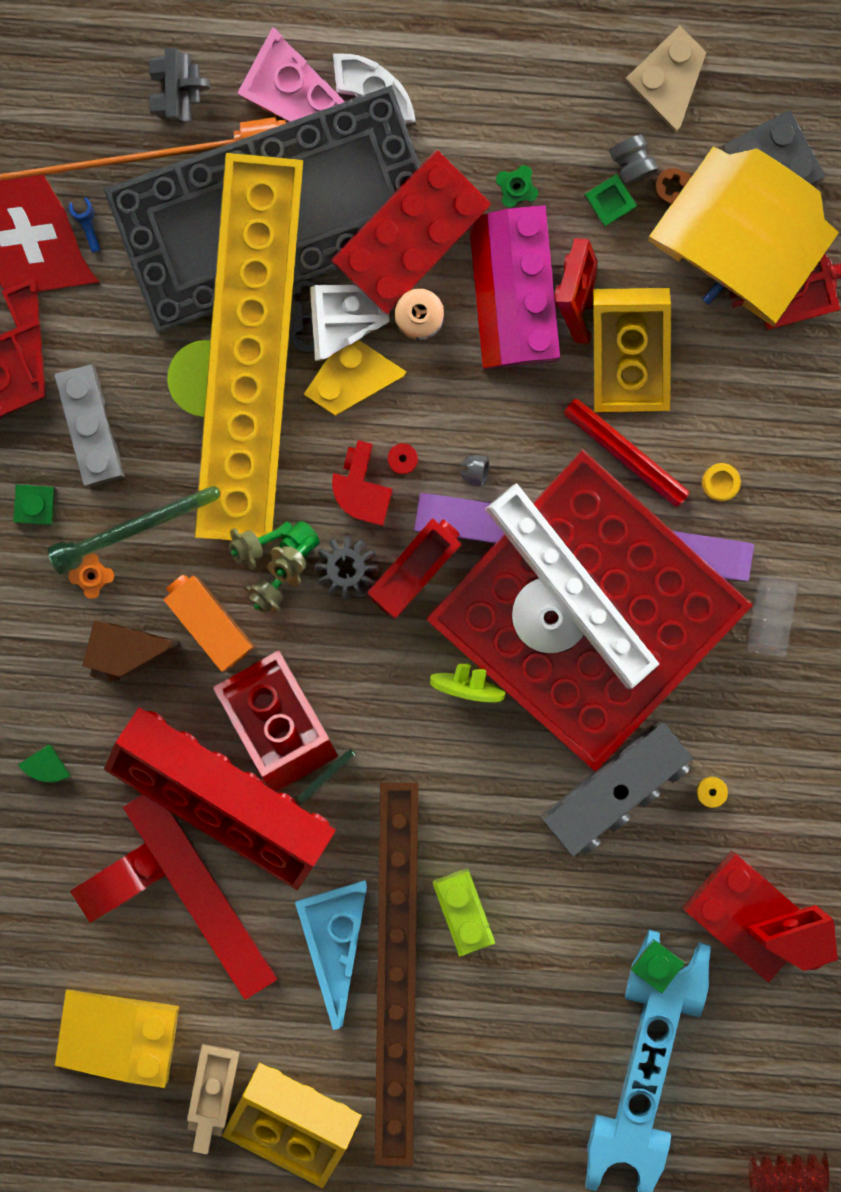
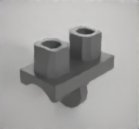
(181, 85)

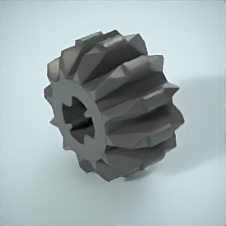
(358, 564)

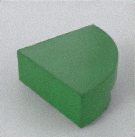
(45, 766)

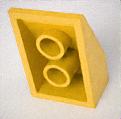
(632, 349)
(117, 1037)

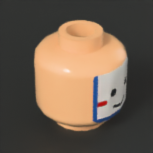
(413, 326)

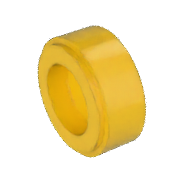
(721, 482)

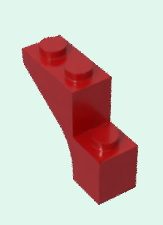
(415, 567)

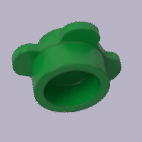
(510, 195)

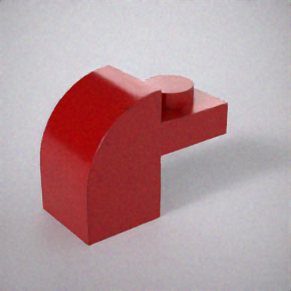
(354, 495)
(117, 883)

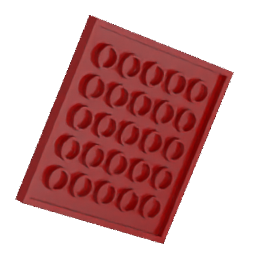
(644, 570)

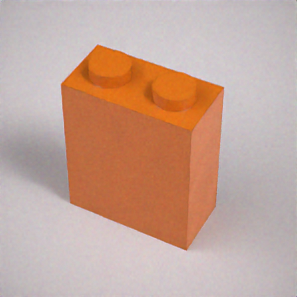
(208, 621)

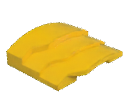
(748, 228)

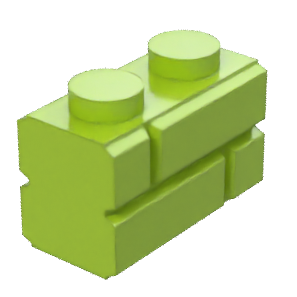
(463, 912)

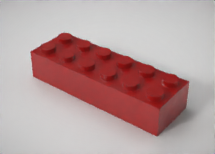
(219, 798)

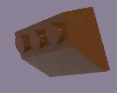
(122, 650)

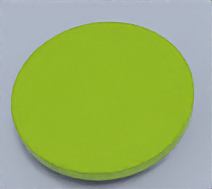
(188, 377)
(467, 687)

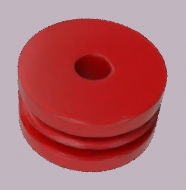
(402, 450)

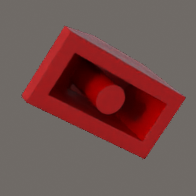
(799, 937)

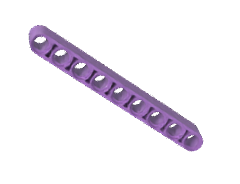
(728, 557)

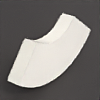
(362, 76)

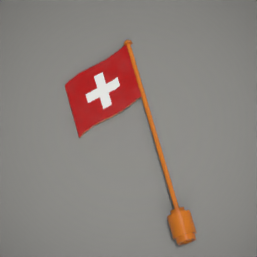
(36, 228)

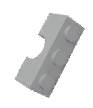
(89, 426)

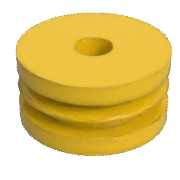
(704, 787)

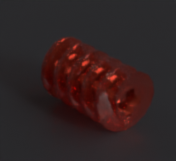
(791, 1177)

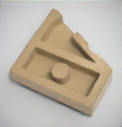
(669, 77)

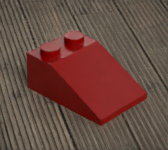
(275, 722)
(732, 901)

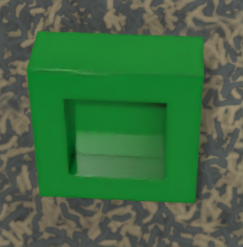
(610, 200)
(34, 504)
(657, 966)

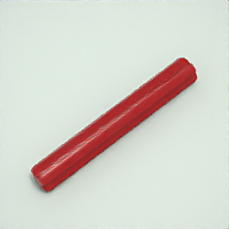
(626, 452)

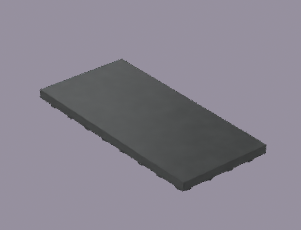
(171, 216)

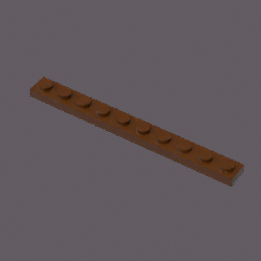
(396, 974)

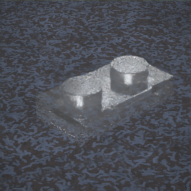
(772, 617)

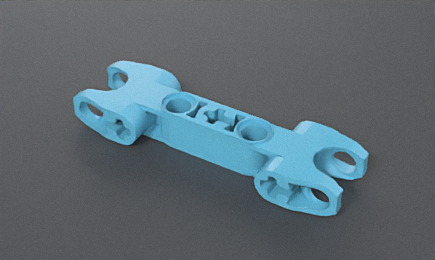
(631, 1134)

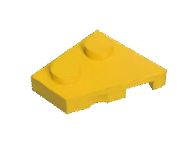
(351, 377)

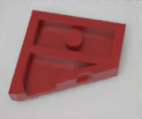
(577, 288)

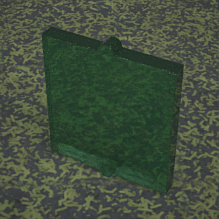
(328, 775)

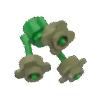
(286, 561)

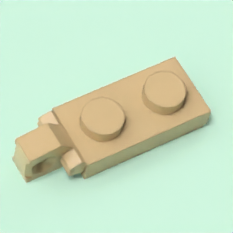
(211, 1094)

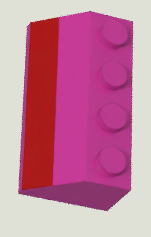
(514, 288)

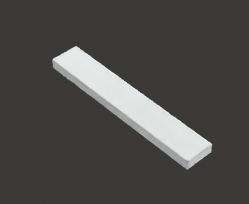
(572, 586)

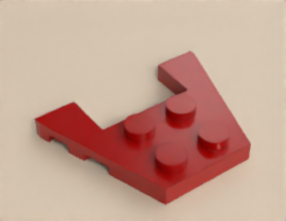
(21, 351)

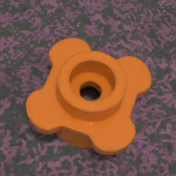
(80, 576)

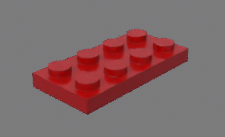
(411, 231)

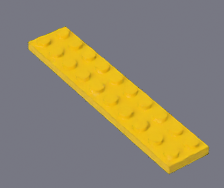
(249, 343)

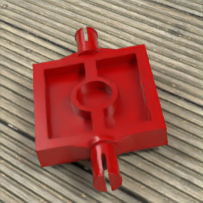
(814, 298)

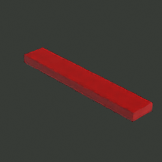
(201, 895)

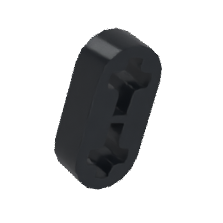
(297, 318)

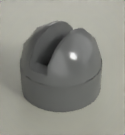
(477, 470)

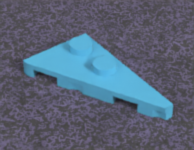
(332, 931)

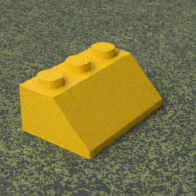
(291, 1125)

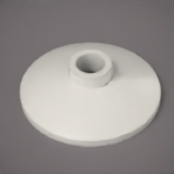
(531, 627)

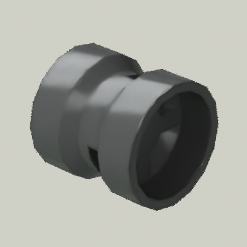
(633, 159)

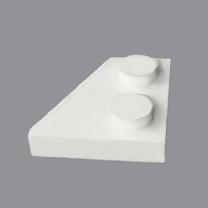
(341, 317)

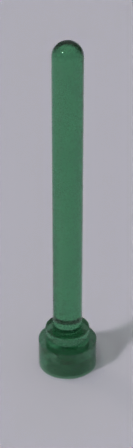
(66, 555)

